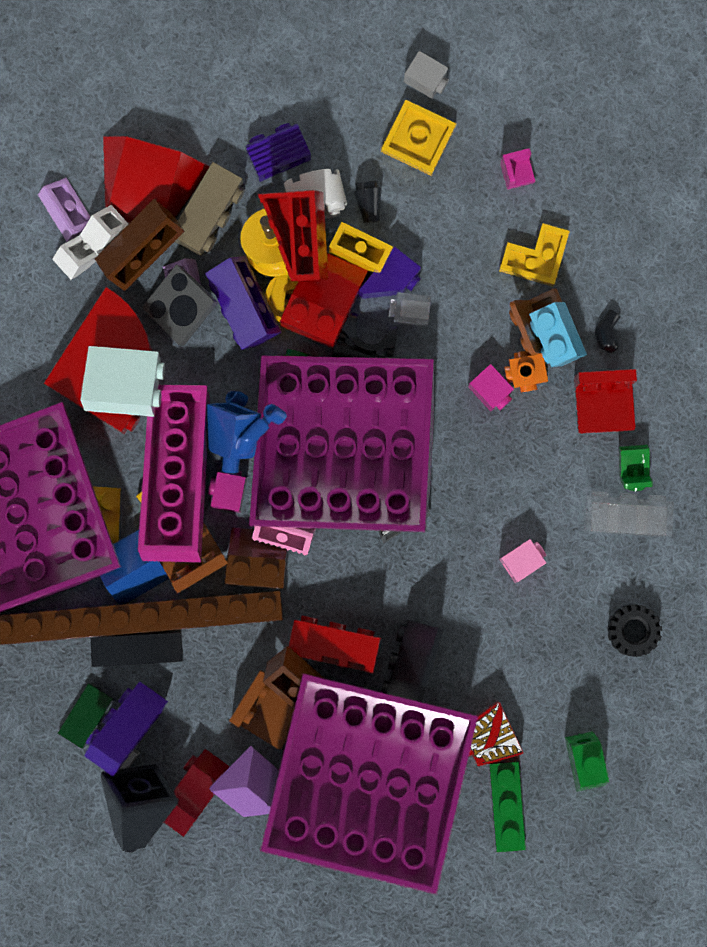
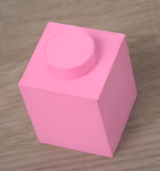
(524, 560)

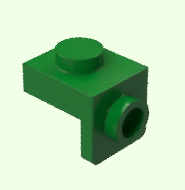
(635, 467)

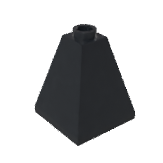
(137, 804)

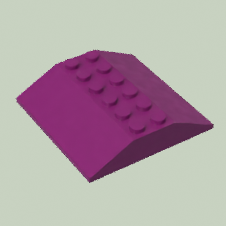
(350, 444)
(47, 511)
(369, 784)

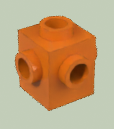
(538, 371)

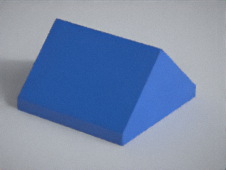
(134, 575)

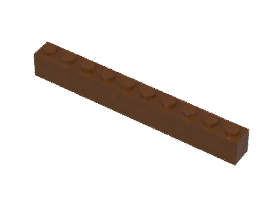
(141, 617)

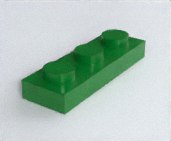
(507, 806)

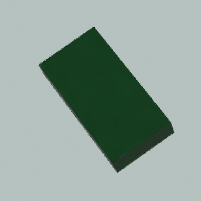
(85, 715)

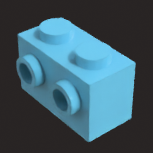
(557, 334)

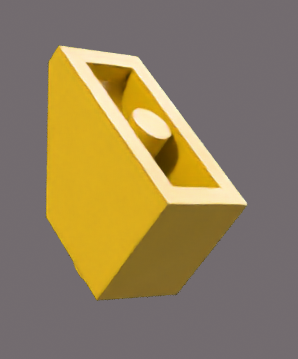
(359, 248)

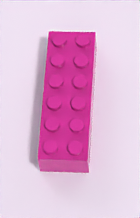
(175, 476)

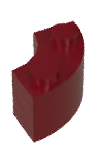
(194, 790)

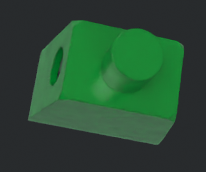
(587, 761)

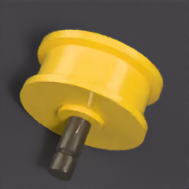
(262, 246)

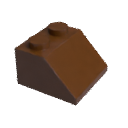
(254, 562)

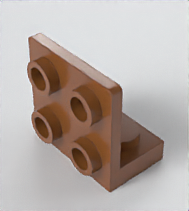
(187, 573)
(264, 713)

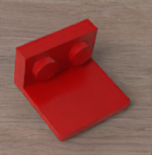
(605, 401)

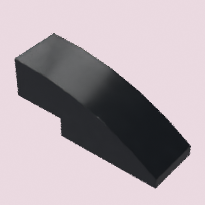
(136, 649)

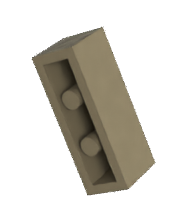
(209, 209)

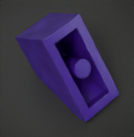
(396, 276)

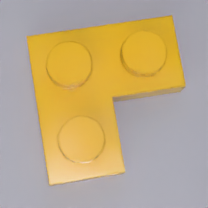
(538, 264)

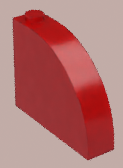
(107, 325)

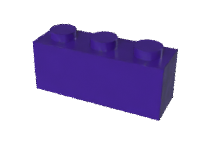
(243, 302)
(124, 728)

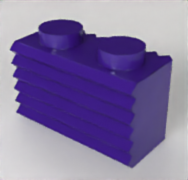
(278, 151)

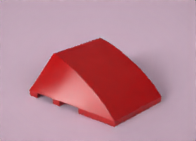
(145, 171)

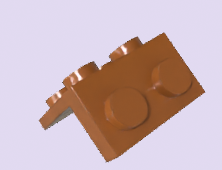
(520, 317)

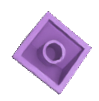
(248, 784)

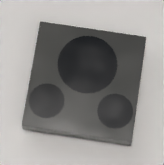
(179, 305)

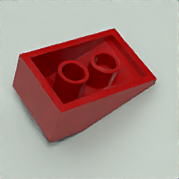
(322, 306)

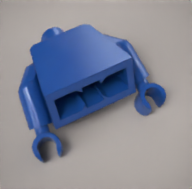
(236, 429)

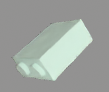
(122, 381)

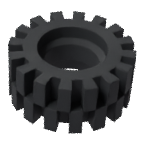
(651, 625)

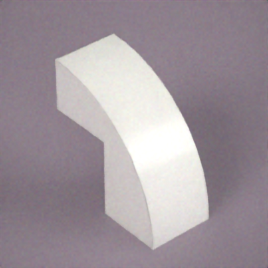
(98, 233)

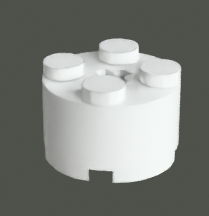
(322, 181)

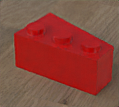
(300, 232)
(334, 644)

